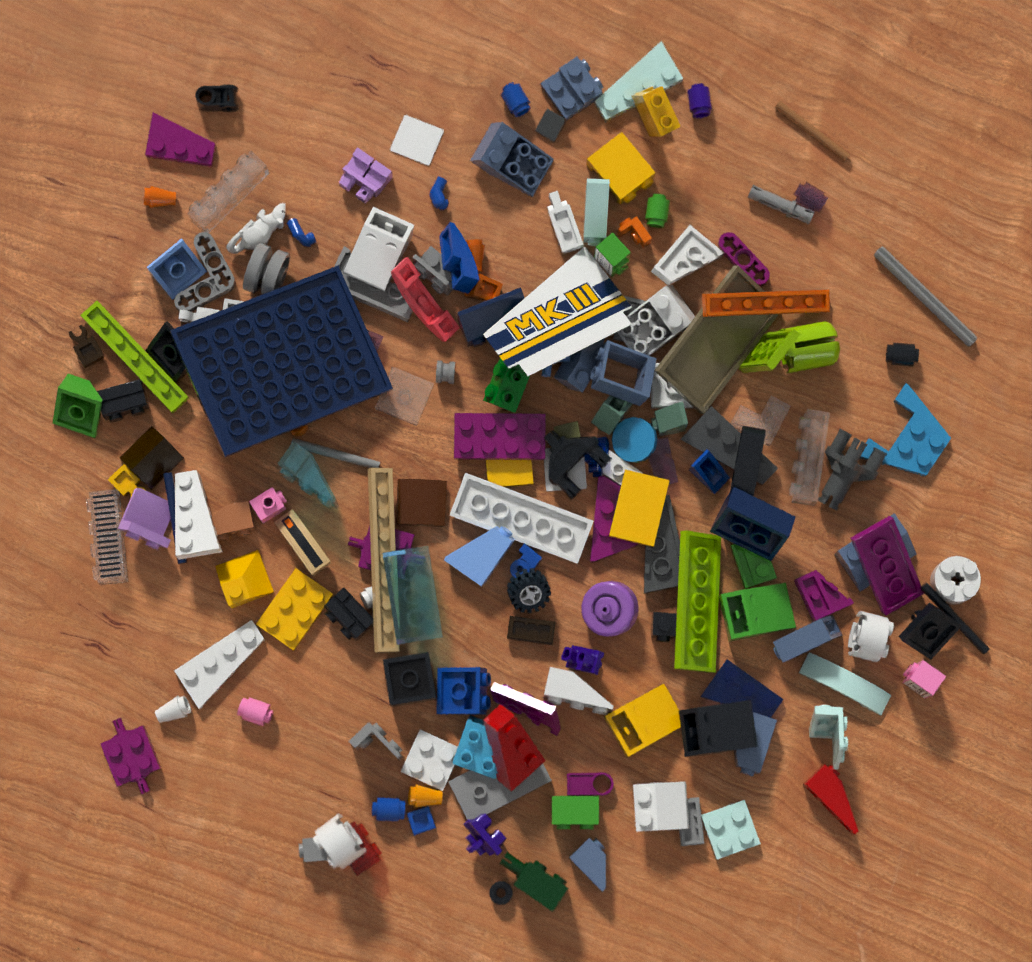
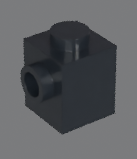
(663, 626)

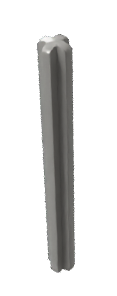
(925, 296)

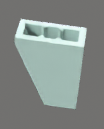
(596, 211)

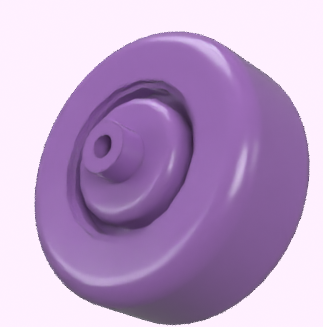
(609, 608)

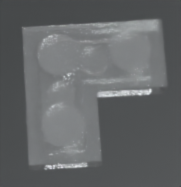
(770, 418)

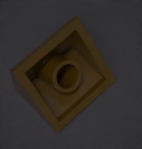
(151, 457)

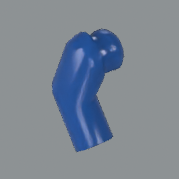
(298, 234)

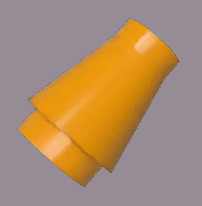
(423, 796)

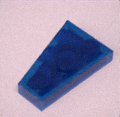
(735, 685)

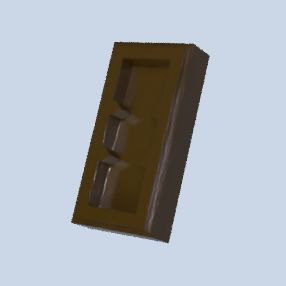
(531, 630)

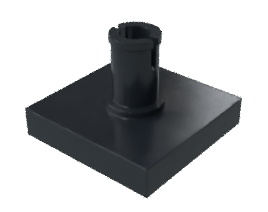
(929, 630)

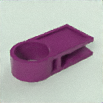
(582, 784)

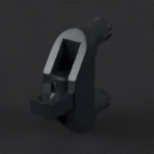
(566, 454)

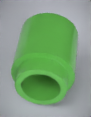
(657, 211)

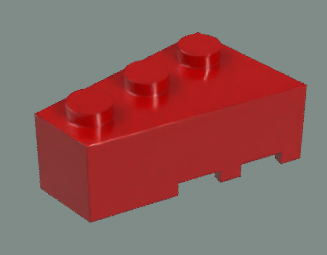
(511, 747)

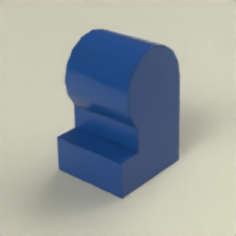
(529, 560)

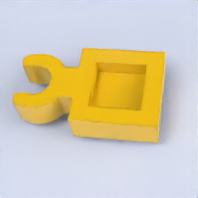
(124, 480)

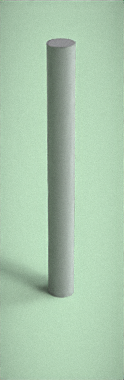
(336, 454)

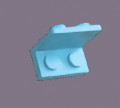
(474, 750)

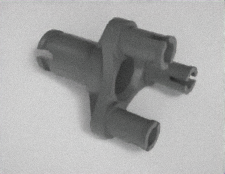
(846, 467)

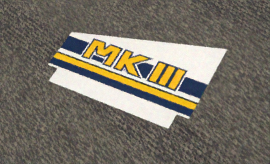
(560, 316)

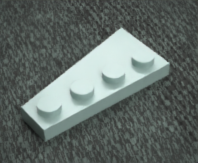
(652, 70)

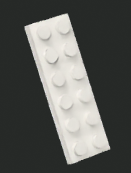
(527, 518)

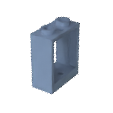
(630, 357)

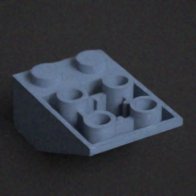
(512, 158)

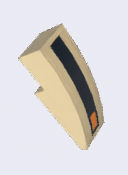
(302, 542)

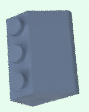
(850, 562)

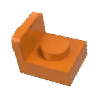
(639, 233)
(485, 289)

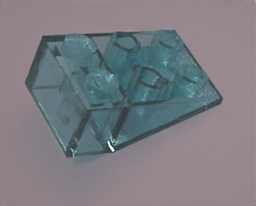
(301, 466)

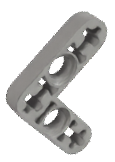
(212, 281)

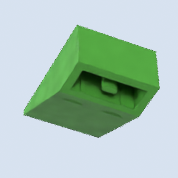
(756, 611)

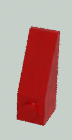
(831, 794)

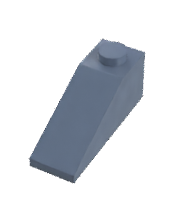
(577, 372)

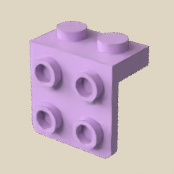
(146, 519)

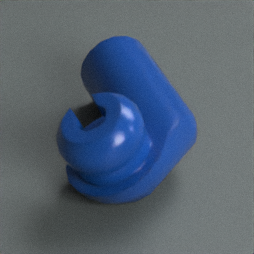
(436, 194)

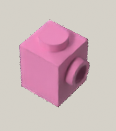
(268, 504)

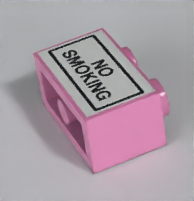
(923, 678)

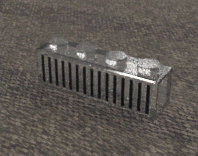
(107, 538)

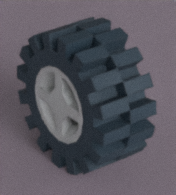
(522, 596)

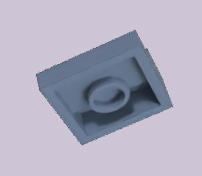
(572, 88)

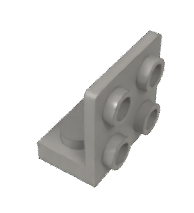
(431, 268)
(363, 739)

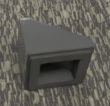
(550, 125)

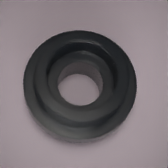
(500, 884)

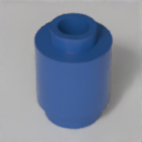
(515, 99)
(388, 809)

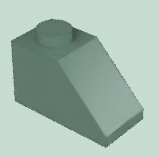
(611, 414)
(670, 419)

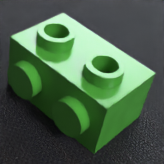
(575, 811)

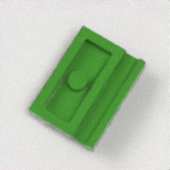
(752, 567)

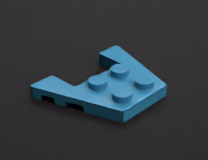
(918, 442)

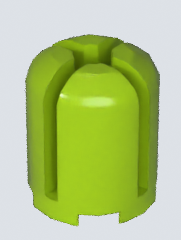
(813, 347)

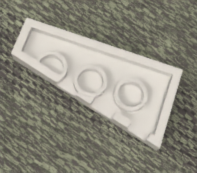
(193, 521)
(212, 667)

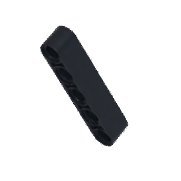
(748, 459)

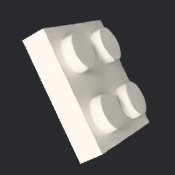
(430, 760)

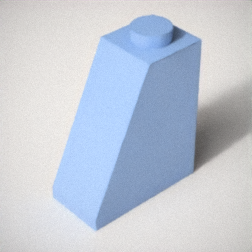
(482, 554)

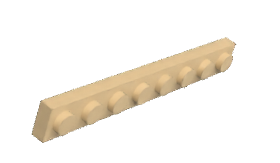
(382, 540)

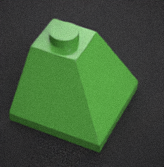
(77, 406)

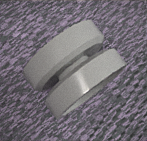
(266, 270)

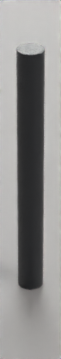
(965, 629)

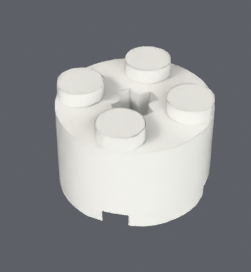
(964, 570)
(870, 637)
(339, 842)

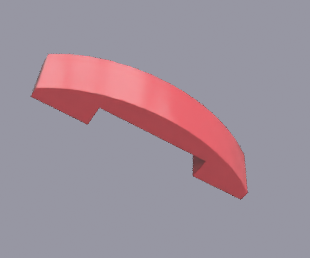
(421, 301)

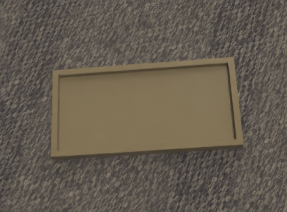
(713, 347)

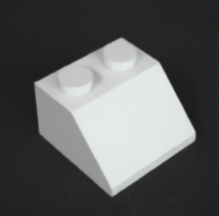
(661, 806)

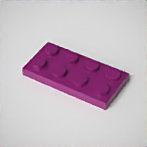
(499, 436)
(887, 565)

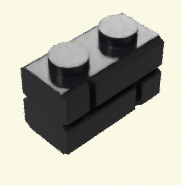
(123, 400)
(349, 614)

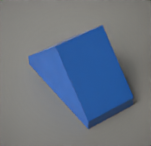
(709, 472)

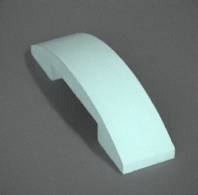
(845, 683)

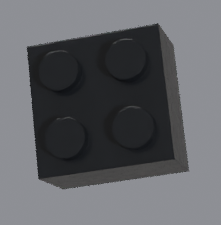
(409, 679)

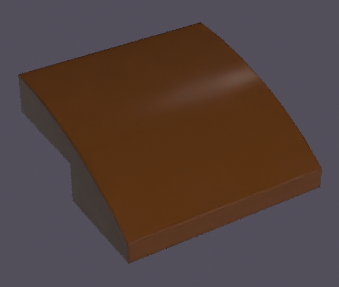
(421, 502)

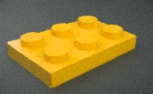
(294, 609)

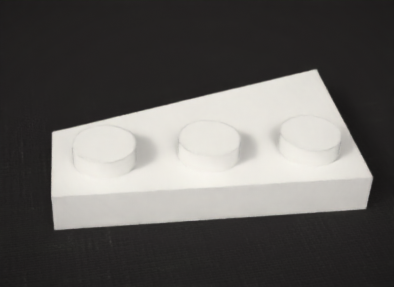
(686, 256)

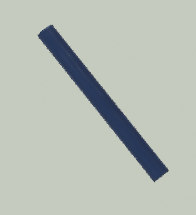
(170, 491)

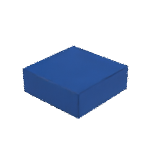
(421, 820)

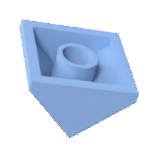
(176, 269)

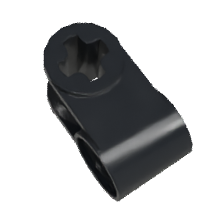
(219, 98)

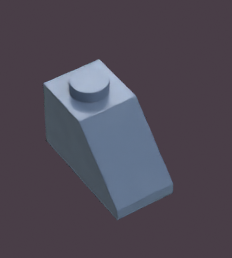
(591, 862)

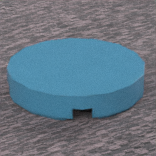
(634, 439)

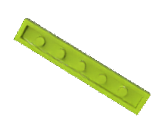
(134, 356)

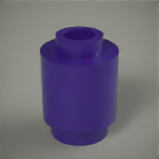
(699, 100)

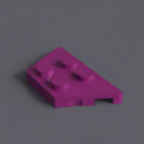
(605, 508)

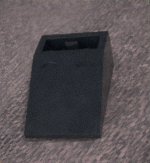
(718, 728)

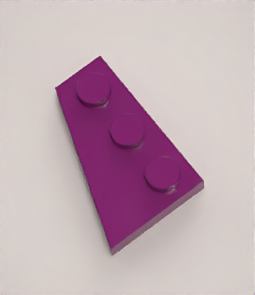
(177, 143)

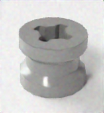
(445, 372)

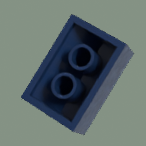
(481, 317)
(753, 524)

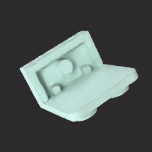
(830, 723)

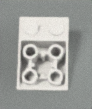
(379, 248)
(659, 321)
(569, 688)

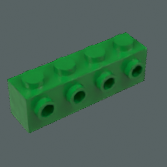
(506, 386)

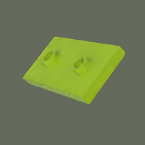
(769, 351)

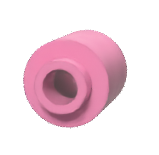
(255, 711)

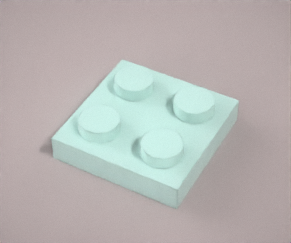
(730, 829)

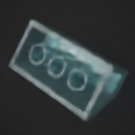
(412, 594)

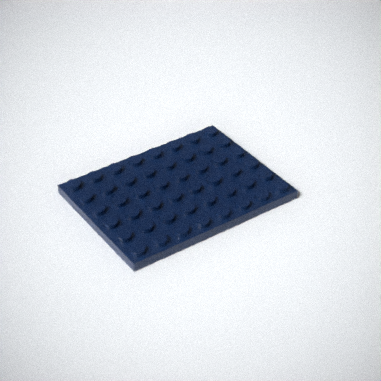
(281, 361)

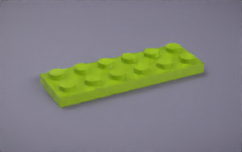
(697, 602)

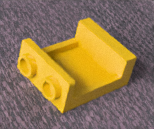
(656, 111)
(623, 166)

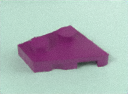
(820, 596)

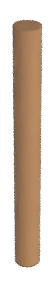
(811, 130)

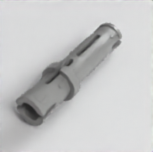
(778, 203)

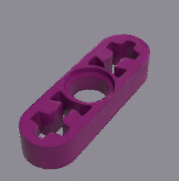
(760, 267)

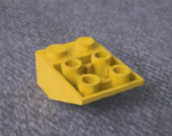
(644, 720)

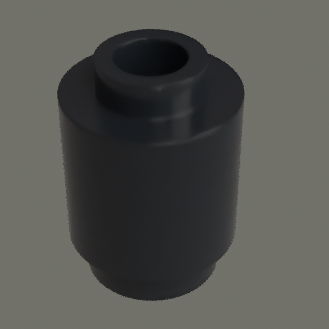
(902, 354)

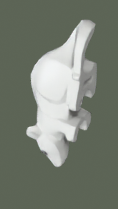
(258, 231)

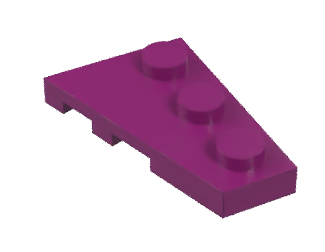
(518, 702)

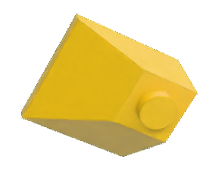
(244, 579)

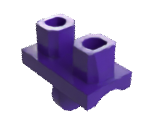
(583, 659)
(480, 839)

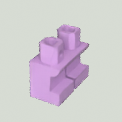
(367, 174)

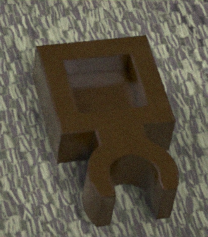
(87, 349)

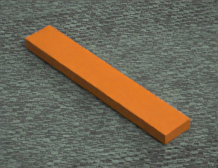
(765, 303)

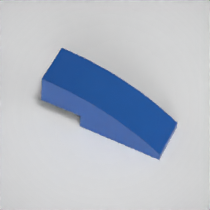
(458, 259)

